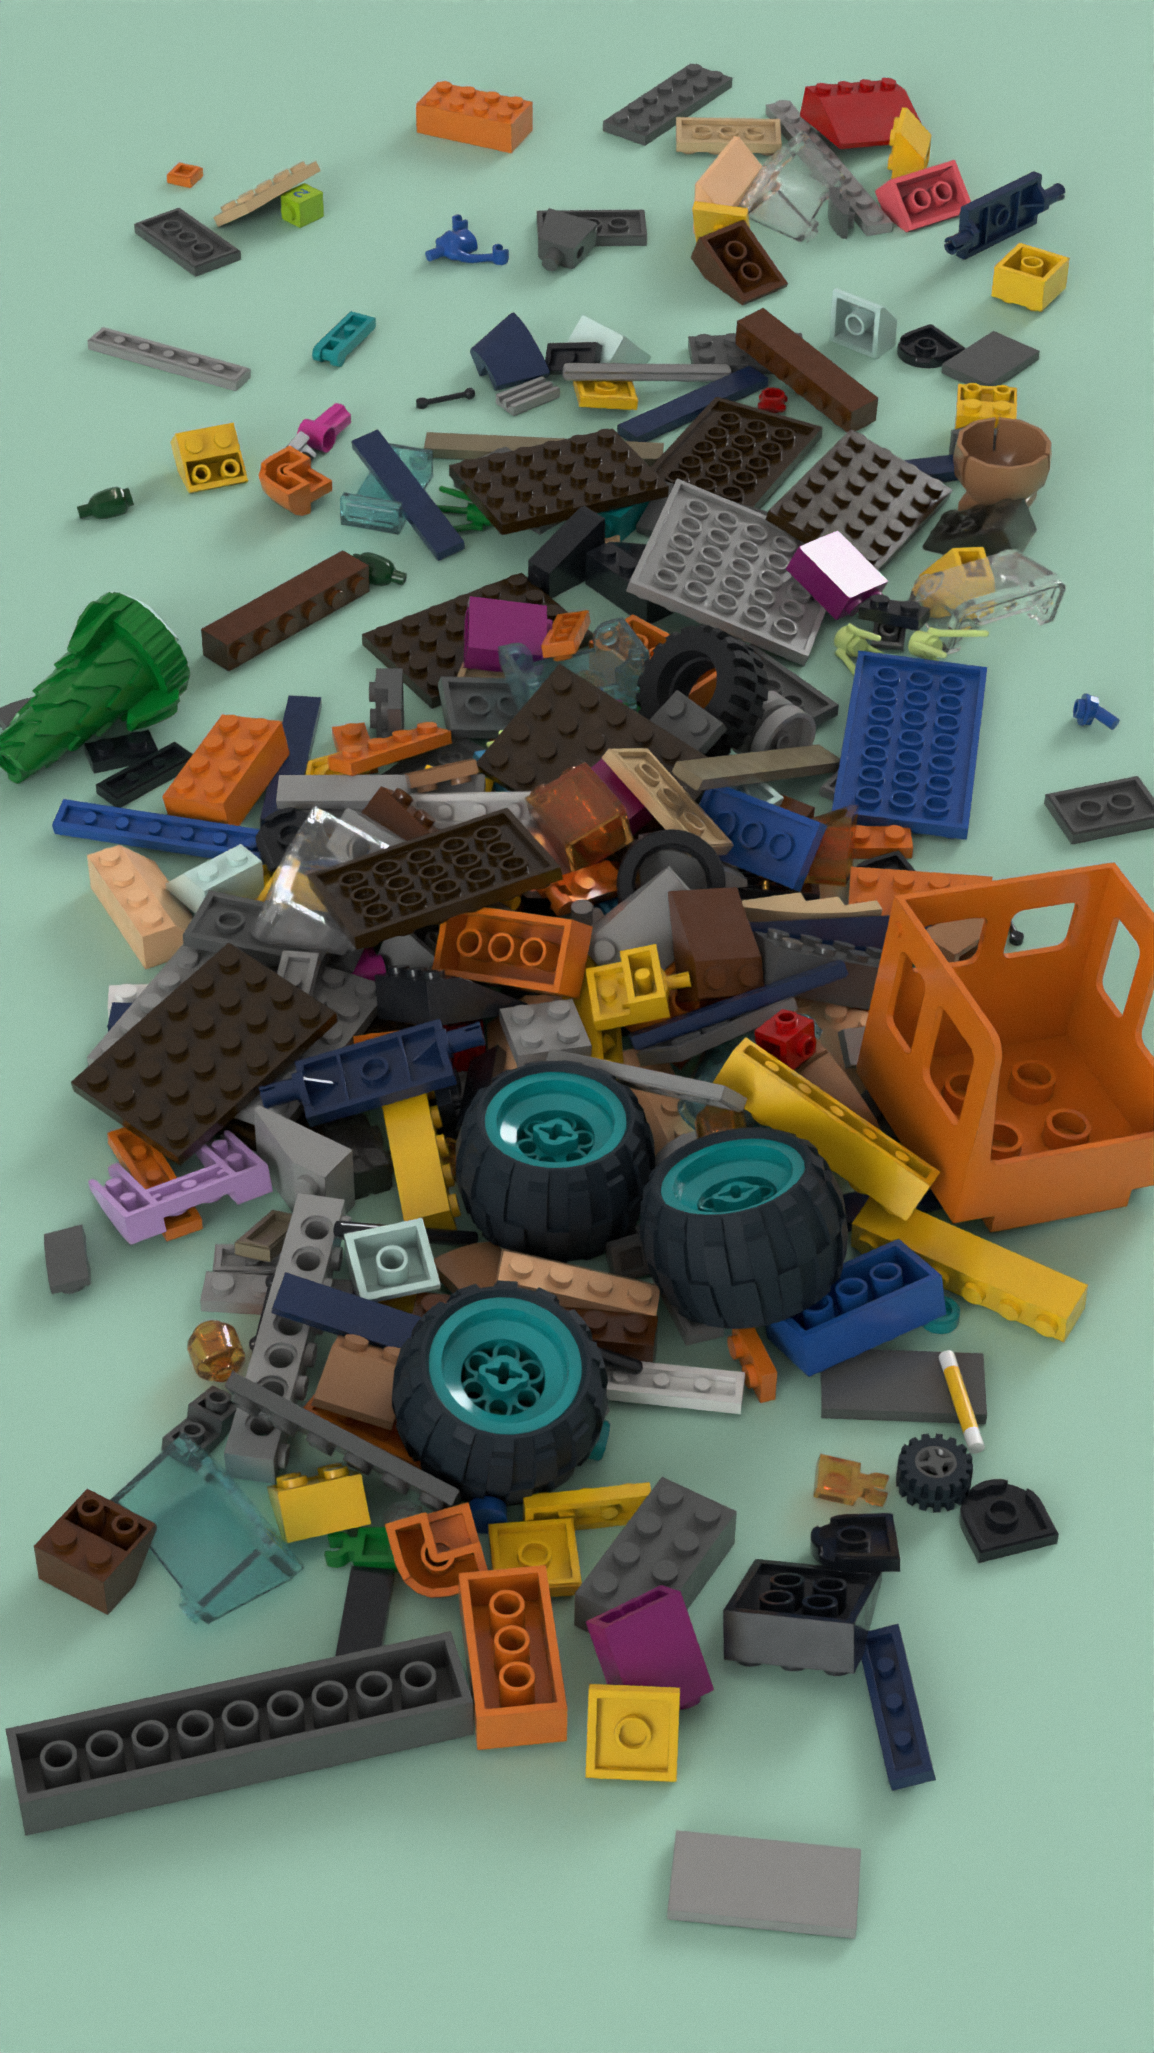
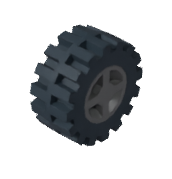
(950, 1469)

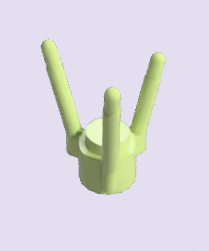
(850, 641)
(929, 646)

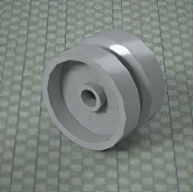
(780, 727)

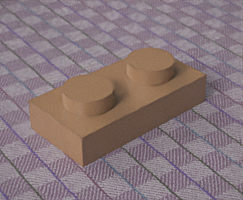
(456, 772)

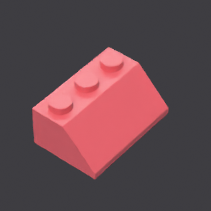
(924, 196)

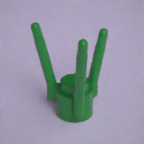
(473, 513)

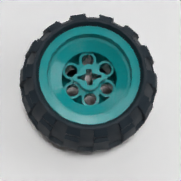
(554, 1160)
(744, 1227)
(542, 1359)

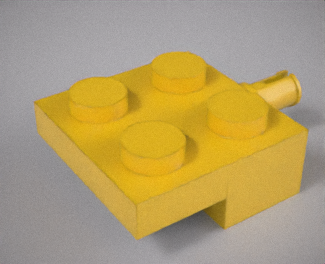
(632, 989)

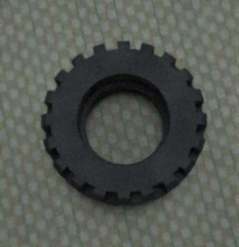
(686, 658)

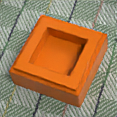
(185, 175)

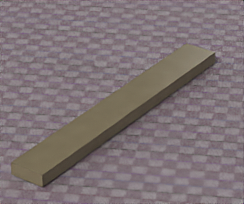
(476, 445)
(756, 767)

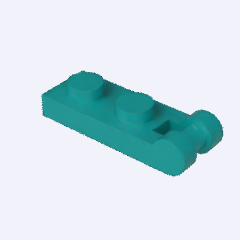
(343, 338)

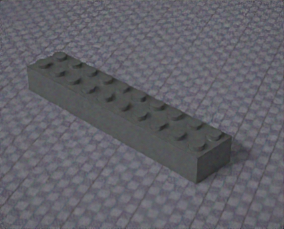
(239, 1732)

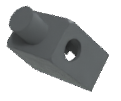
(565, 240)

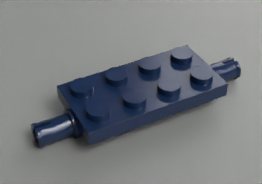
(1001, 214)
(374, 1072)

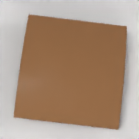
(469, 1265)

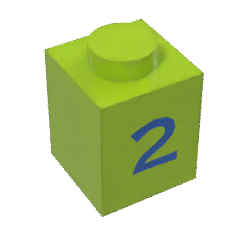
(302, 205)

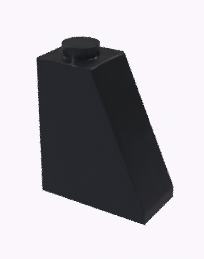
(562, 558)

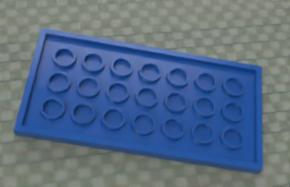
(911, 743)

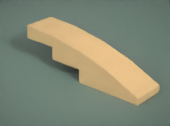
(795, 907)

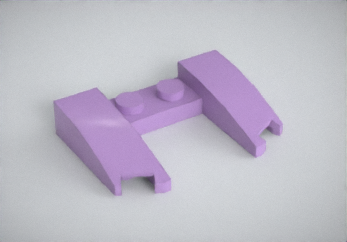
(141, 1212)

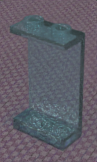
(372, 506)

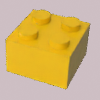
(1030, 277)

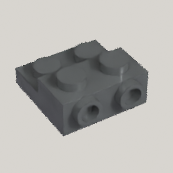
(389, 701)

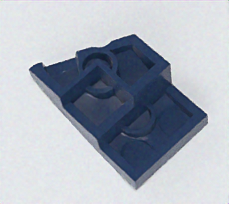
(509, 355)

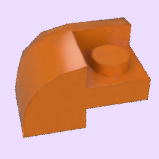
(292, 481)
(435, 1549)

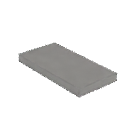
(764, 1884)

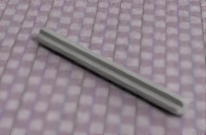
(644, 372)

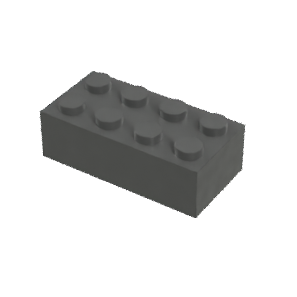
(790, 956)
(669, 1542)

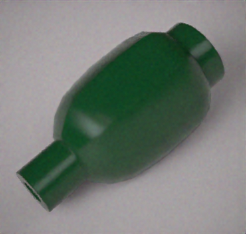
(107, 503)
(381, 569)

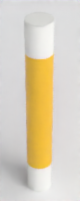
(961, 1402)

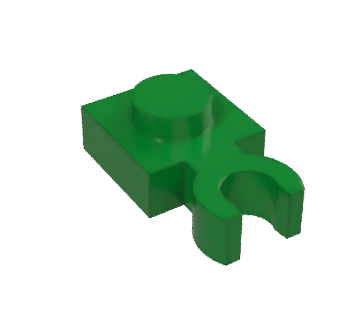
(368, 1549)

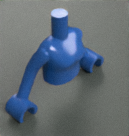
(461, 242)

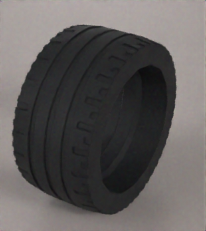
(666, 840)

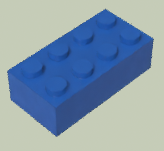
(869, 1305)

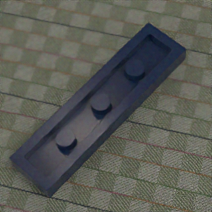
(896, 1709)

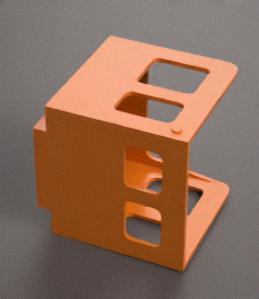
(1017, 1061)

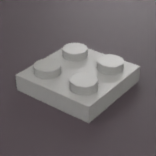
(542, 1026)

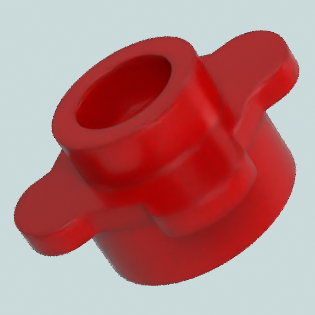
(772, 400)

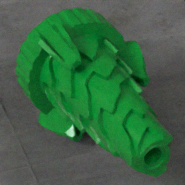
(115, 668)

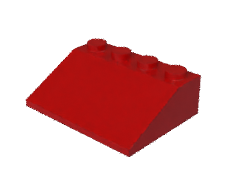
(855, 112)

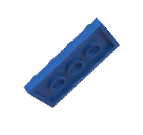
(764, 836)

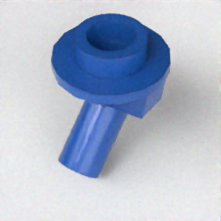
(1088, 708)

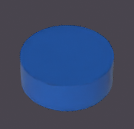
(487, 1511)

